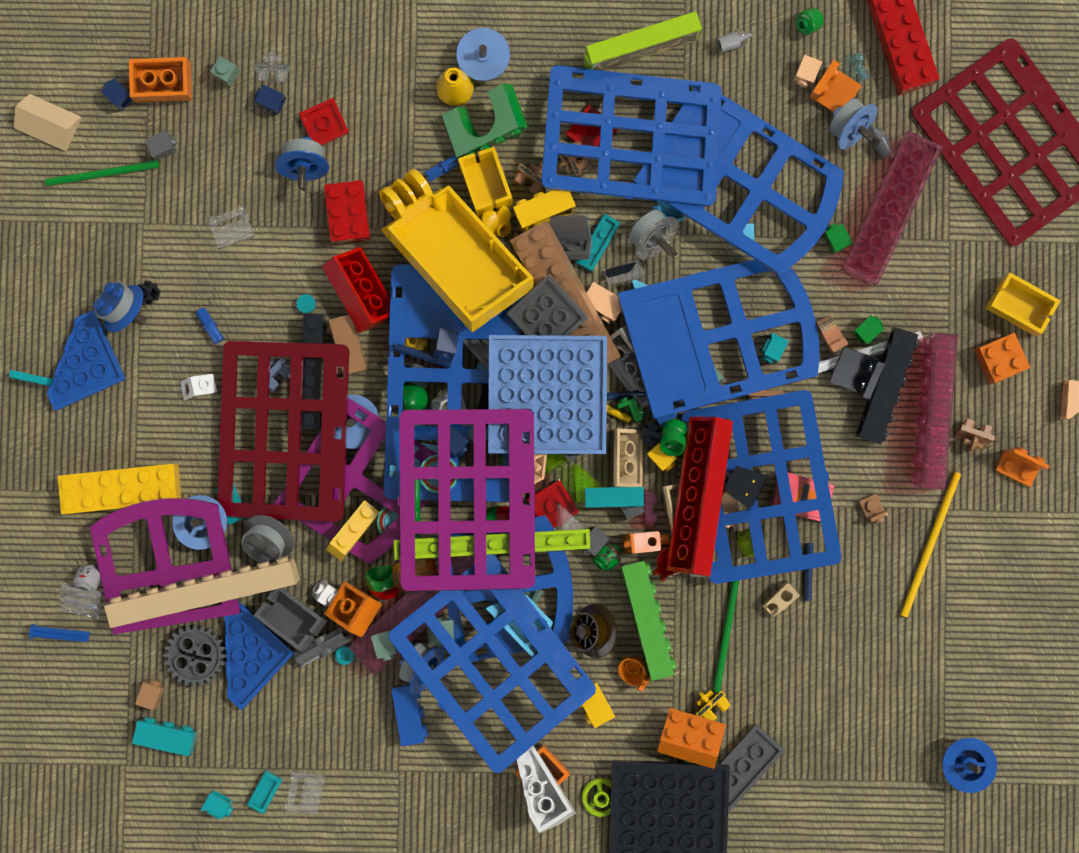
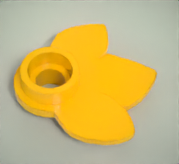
(498, 221)

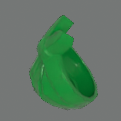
(414, 397)

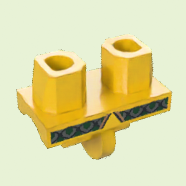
(718, 700)

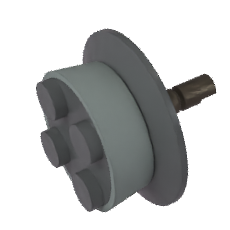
(266, 539)

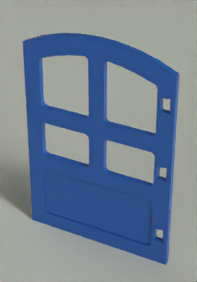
(735, 128)
(674, 346)

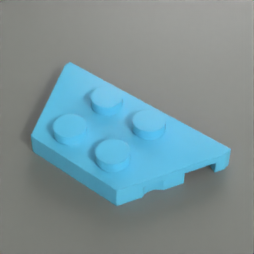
(512, 629)

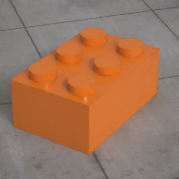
(160, 79)
(691, 738)

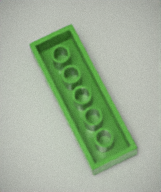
(647, 620)

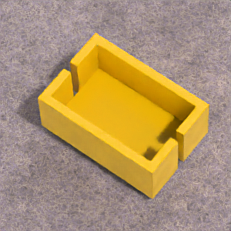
(485, 181)
(543, 207)
(1022, 304)

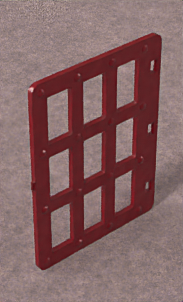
(1043, 97)
(334, 414)

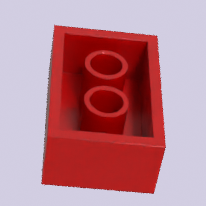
(347, 212)

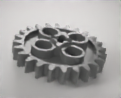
(199, 638)

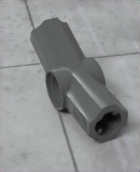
(323, 646)

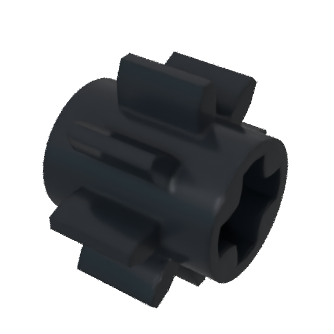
(150, 292)
(651, 434)

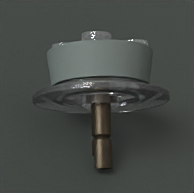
(653, 234)

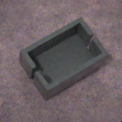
(290, 618)

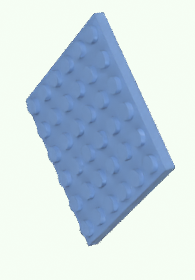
(559, 382)

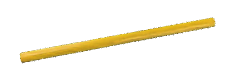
(930, 544)

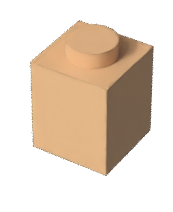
(807, 71)

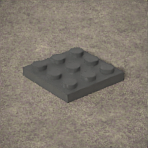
(548, 311)

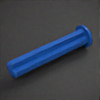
(60, 634)

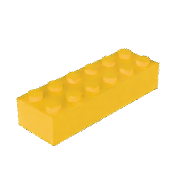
(117, 488)

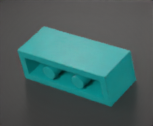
(165, 736)

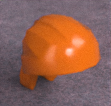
(634, 672)

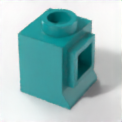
(773, 348)
(218, 805)

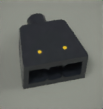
(744, 485)

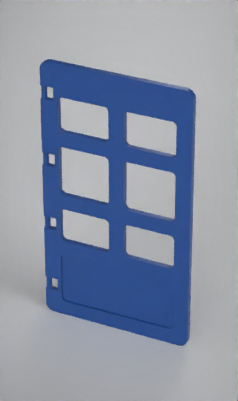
(421, 315)

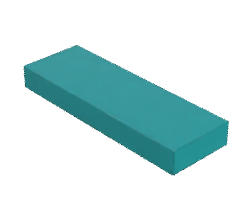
(600, 238)
(614, 497)

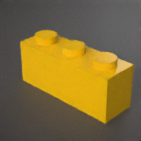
(352, 530)

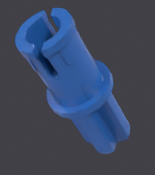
(442, 168)
(209, 325)

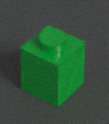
(837, 238)
(868, 330)

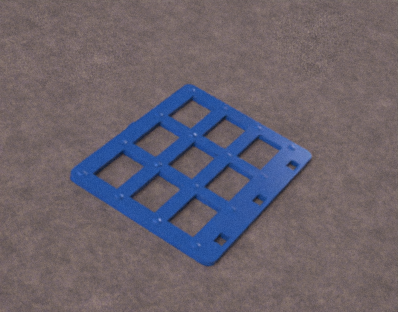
(653, 89)
(723, 570)
(545, 642)

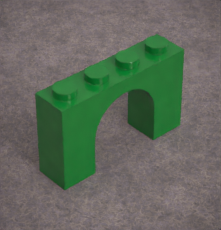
(508, 122)

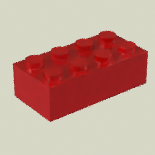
(359, 289)

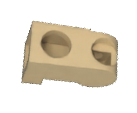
(780, 599)

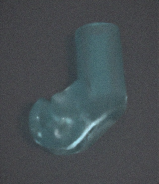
(858, 67)

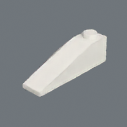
(544, 796)

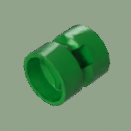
(673, 437)

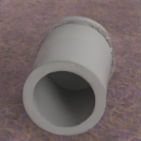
(732, 41)

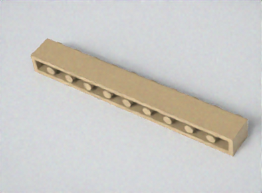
(203, 592)

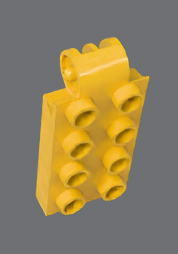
(453, 250)

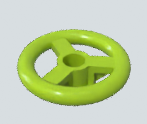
(595, 802)

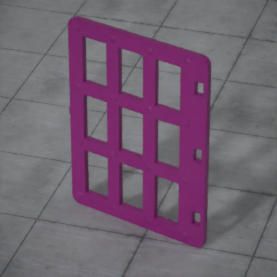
(521, 516)

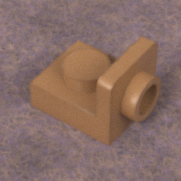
(873, 509)

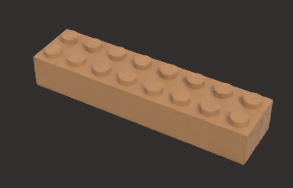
(544, 255)

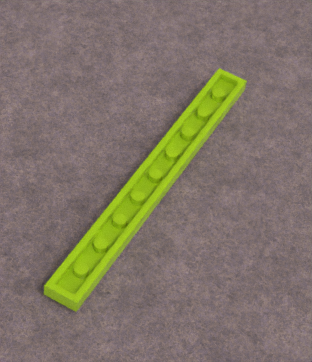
(499, 543)

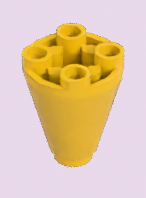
(454, 92)

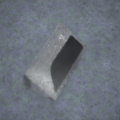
(623, 273)

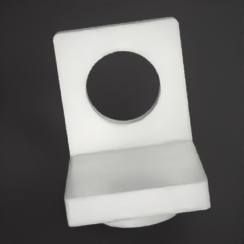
(198, 386)

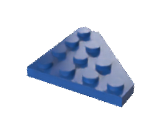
(86, 364)
(252, 656)

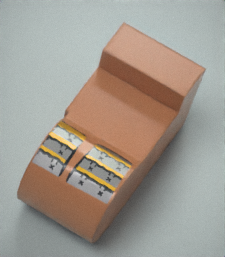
(831, 334)

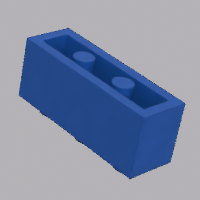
(409, 716)

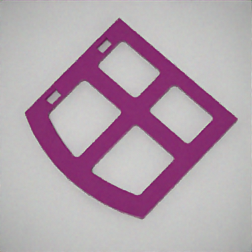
(355, 479)
(165, 573)

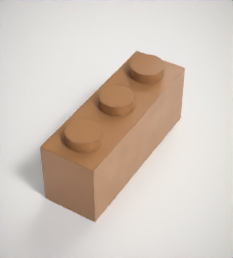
(345, 333)

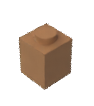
(150, 694)

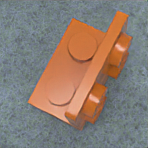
(834, 88)
(1020, 466)

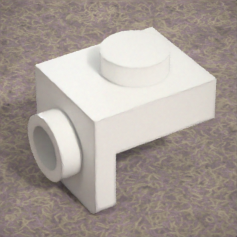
(324, 592)

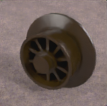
(593, 631)

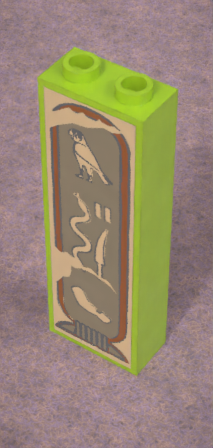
(643, 42)

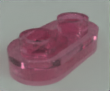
(649, 515)

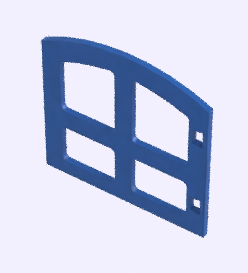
(558, 578)

